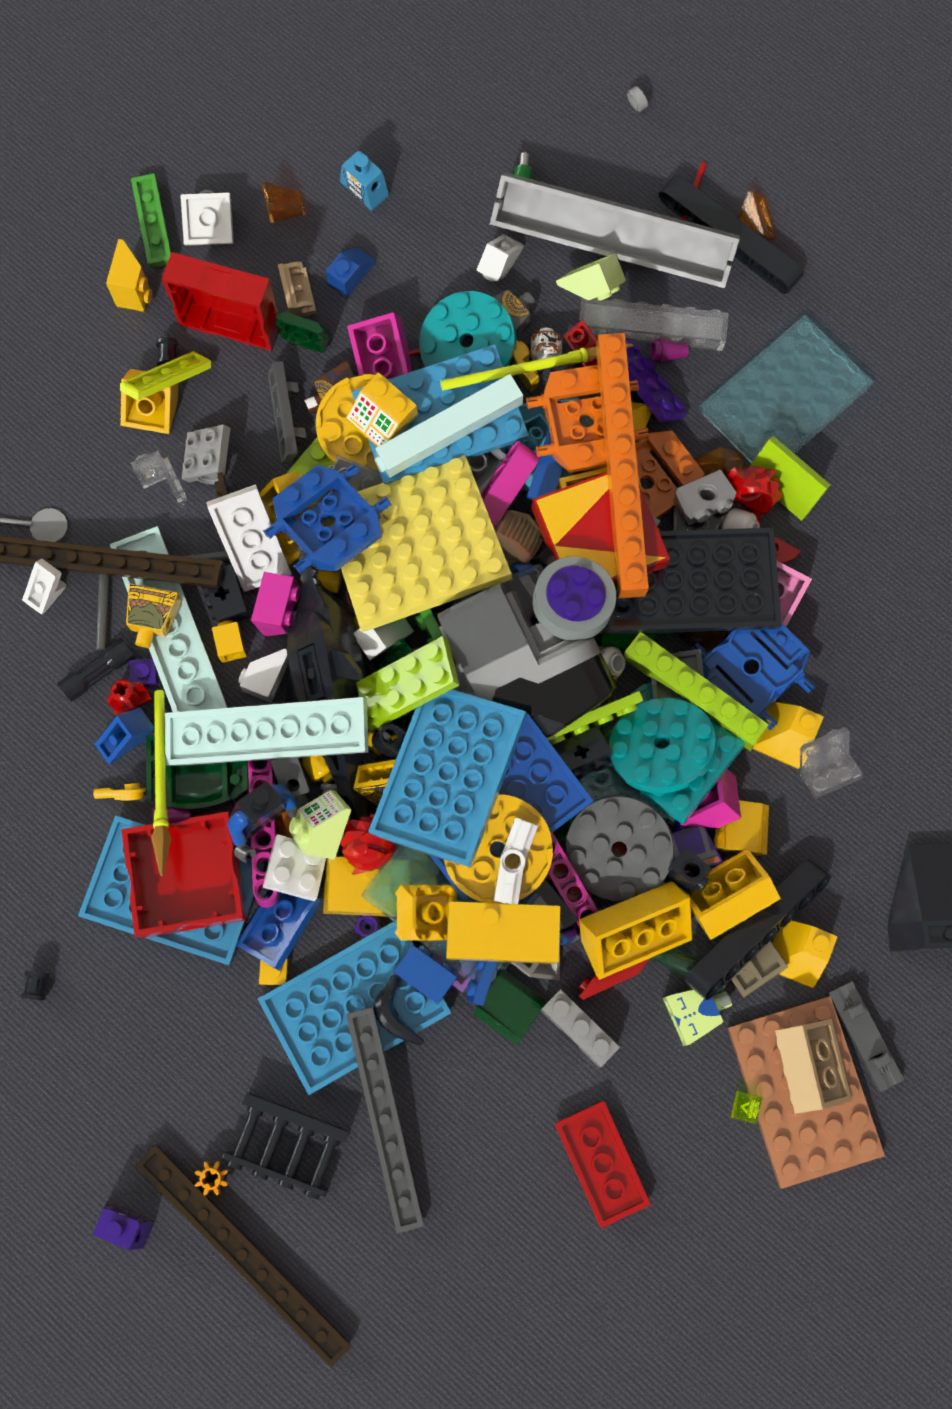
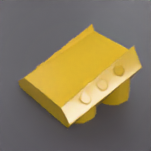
(745, 833)
(423, 911)

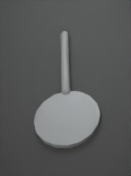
(45, 525)

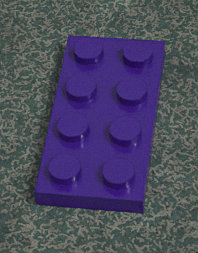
(653, 388)

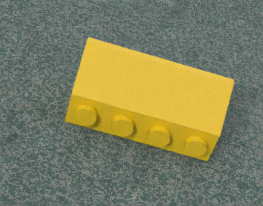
(636, 929)

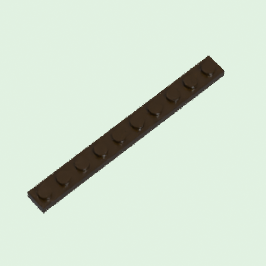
(112, 561)
(244, 1256)

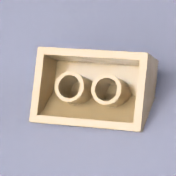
(813, 1066)

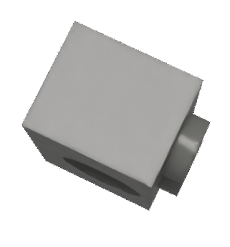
(712, 487)

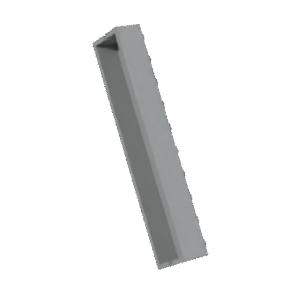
(614, 228)

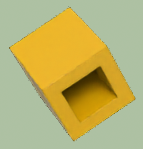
(229, 641)

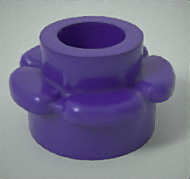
(360, 927)

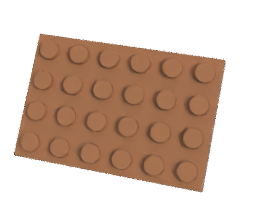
(812, 1141)

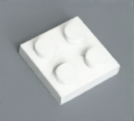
(207, 219)
(292, 870)

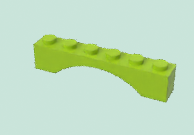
(679, 677)

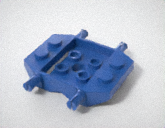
(332, 546)
(770, 679)

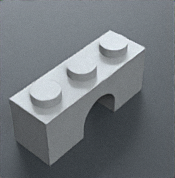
(580, 1028)

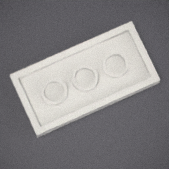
(240, 523)

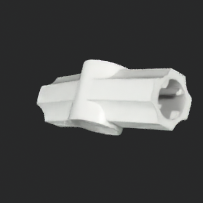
(508, 878)

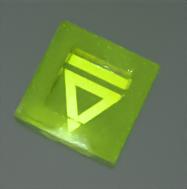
(746, 1107)

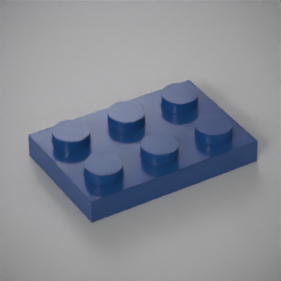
(277, 928)

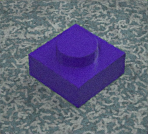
(143, 671)

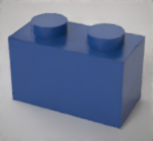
(426, 974)

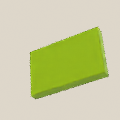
(797, 481)

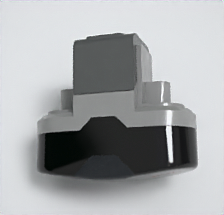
(523, 664)

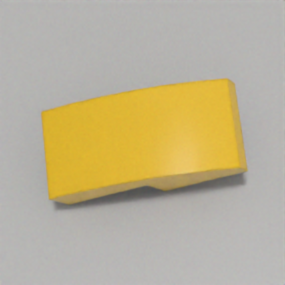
(520, 356)

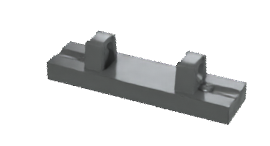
(280, 394)
(865, 1036)

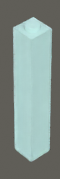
(448, 426)

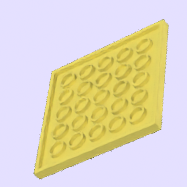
(431, 546)

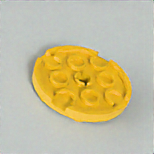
(335, 432)
(481, 879)

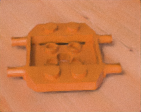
(572, 443)
(675, 459)

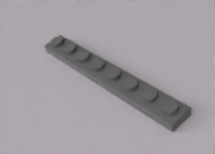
(384, 1120)

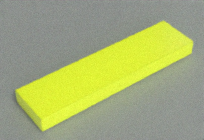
(165, 375)

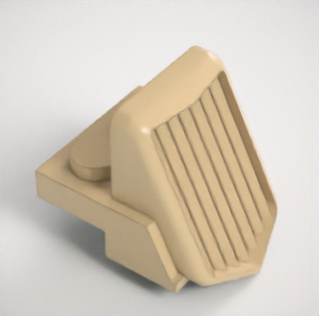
(518, 537)

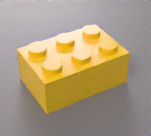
(733, 894)

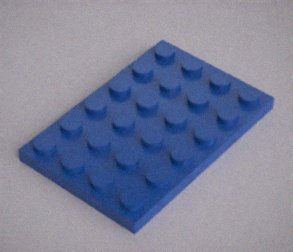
(541, 780)

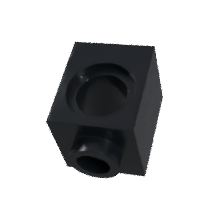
(691, 861)

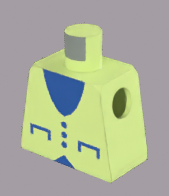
(695, 1015)

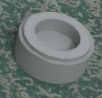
(637, 99)

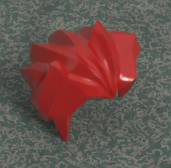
(755, 488)
(364, 849)

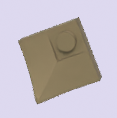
(759, 970)

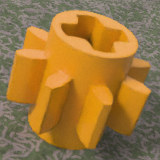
(218, 1182)

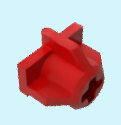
(128, 696)

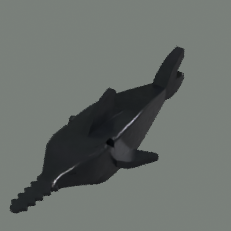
(326, 666)

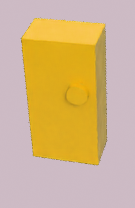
(344, 890)
(503, 932)

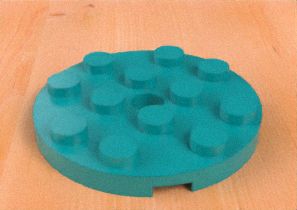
(463, 315)
(666, 769)

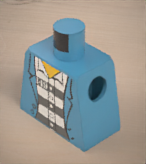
(364, 180)

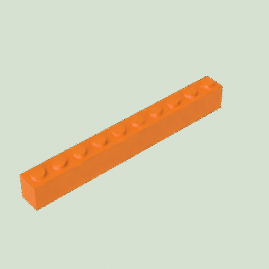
(621, 466)

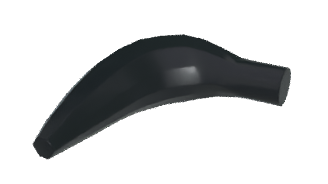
(387, 1016)

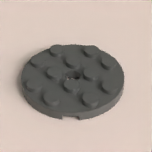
(627, 821)

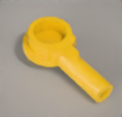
(130, 792)

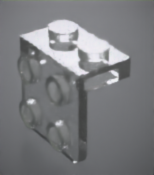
(153, 469)
(827, 763)

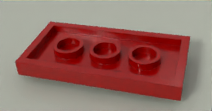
(602, 1164)

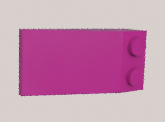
(380, 346)

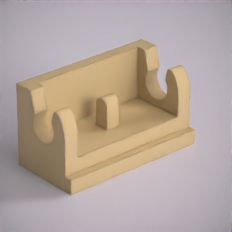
(297, 289)

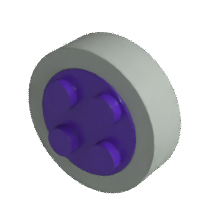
(574, 598)

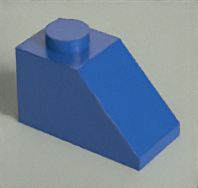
(348, 270)
(124, 734)

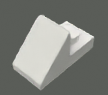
(43, 586)

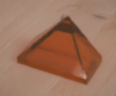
(757, 215)

